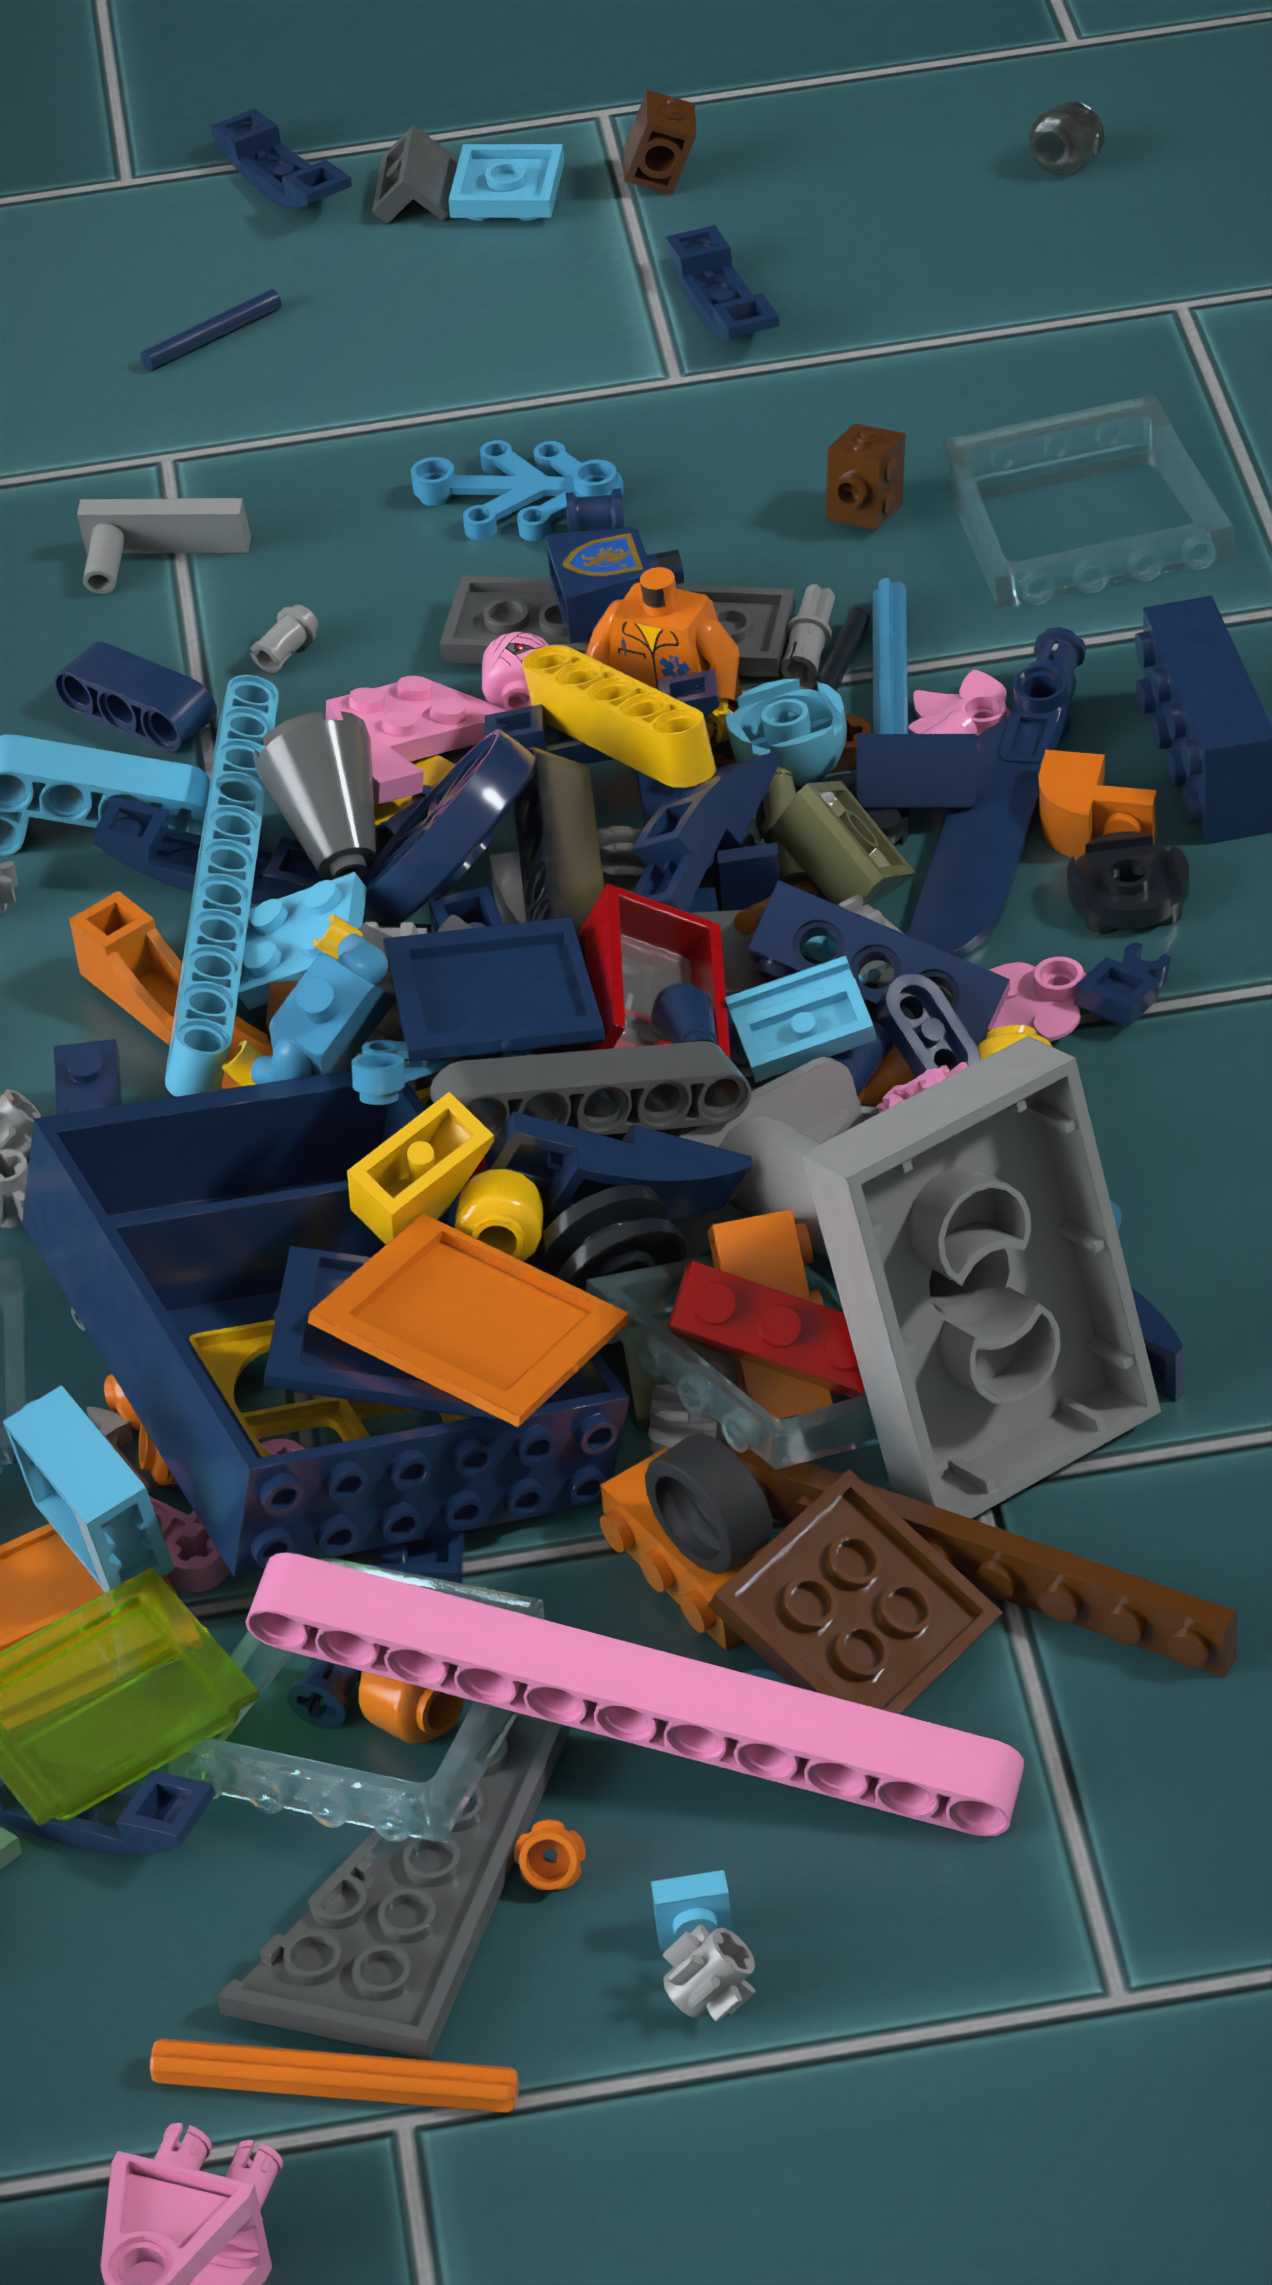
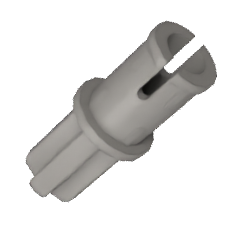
(808, 634)

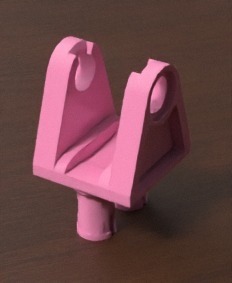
(186, 2224)

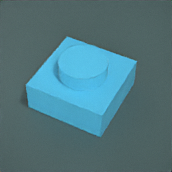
(688, 1902)

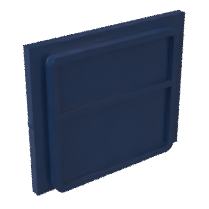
(492, 990)
(324, 1365)

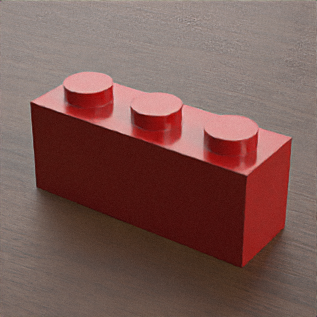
(766, 1328)

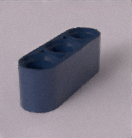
(135, 696)

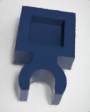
(1123, 989)

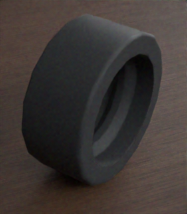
(708, 1503)

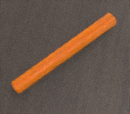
(334, 2075)

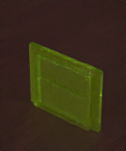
(111, 1697)

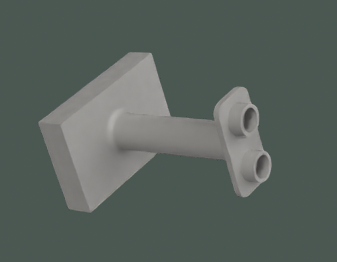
(964, 1263)

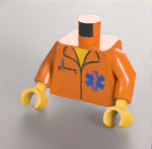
(667, 635)

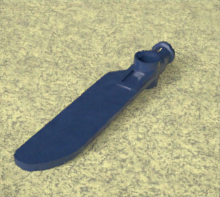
(985, 843)

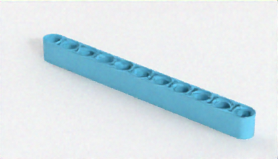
(221, 892)

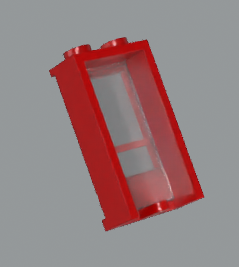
(638, 951)

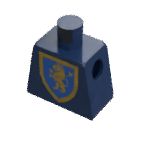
(597, 568)

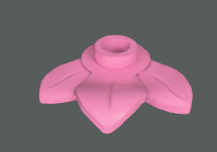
(979, 698)
(1042, 996)

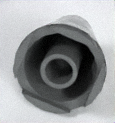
(324, 789)

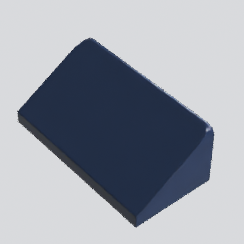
(916, 770)

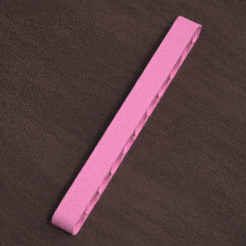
(637, 1694)

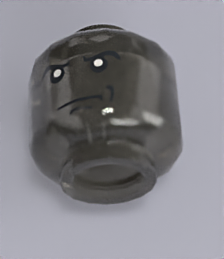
(1066, 138)

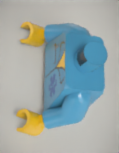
(324, 1015)

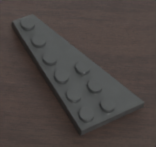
(402, 1918)

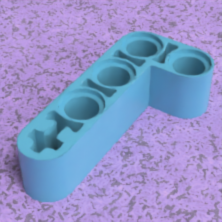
(78, 782)

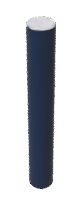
(211, 329)

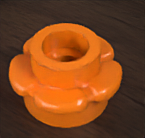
(545, 1874)

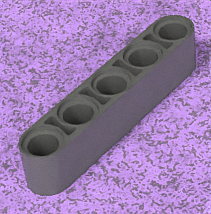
(603, 1088)

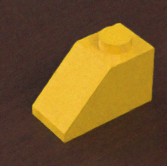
(418, 1168)

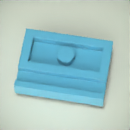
(800, 1018)

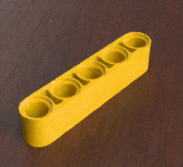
(620, 716)

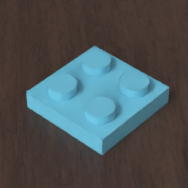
(506, 181)
(284, 930)

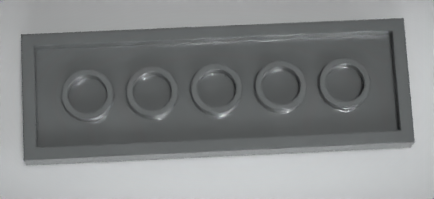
(502, 605)

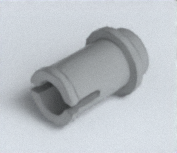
(294, 628)

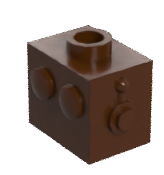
(659, 142)
(865, 476)

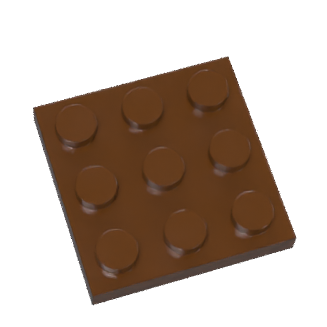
(855, 1603)

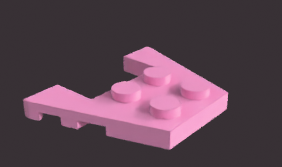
(411, 723)

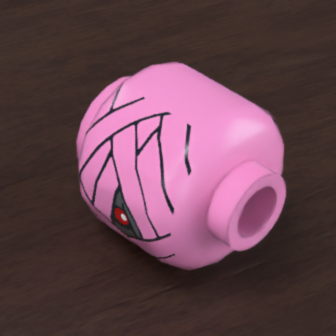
(503, 669)

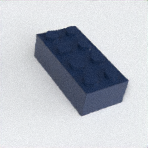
(1206, 719)

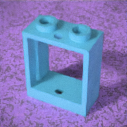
(87, 1490)

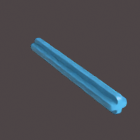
(890, 658)

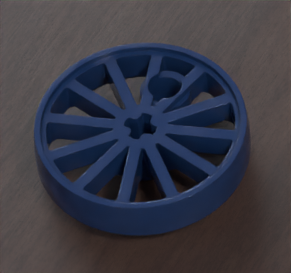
(447, 829)

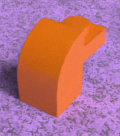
(1080, 807)

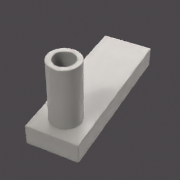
(156, 527)

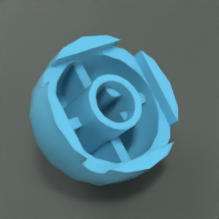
(795, 723)

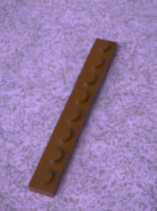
(1036, 1574)

